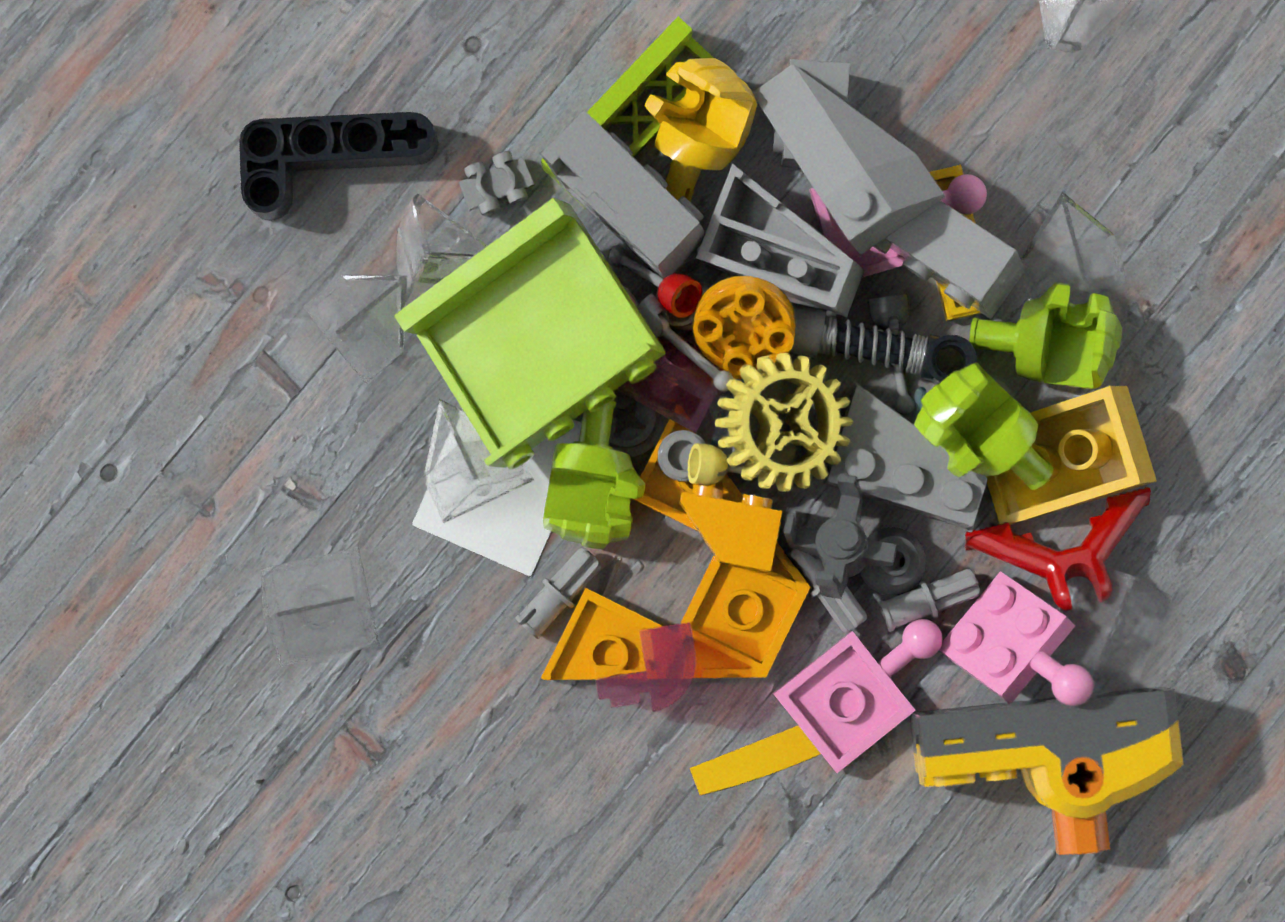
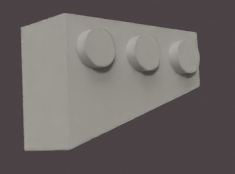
(624, 194)
(766, 240)

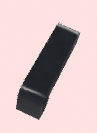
(337, 154)

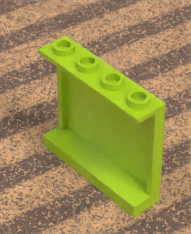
(533, 333)

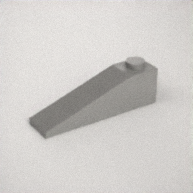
(853, 164)

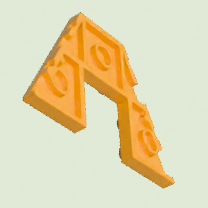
(734, 615)

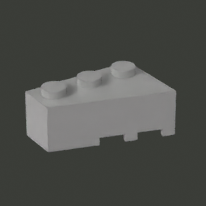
(958, 255)
(902, 466)

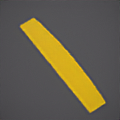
(754, 761)

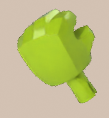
(1056, 338)
(981, 428)
(591, 486)

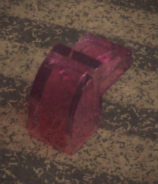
(668, 672)

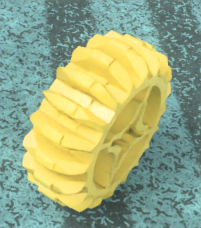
(797, 405)

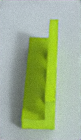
(636, 79)

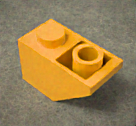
(734, 531)

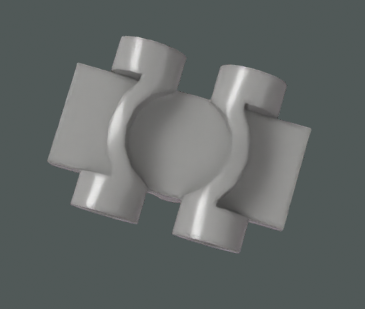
(506, 180)

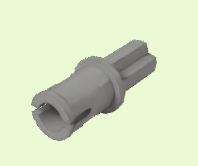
(559, 592)
(929, 599)
(845, 611)

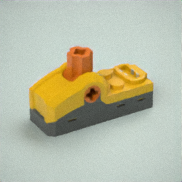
(1116, 737)

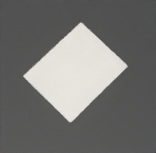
(509, 526)

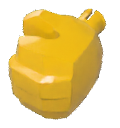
(705, 125)

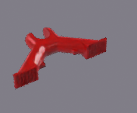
(1060, 566)

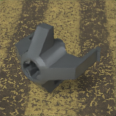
(840, 542)

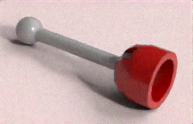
(676, 291)

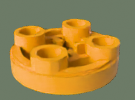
(743, 322)

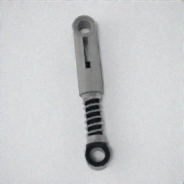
(822, 334)

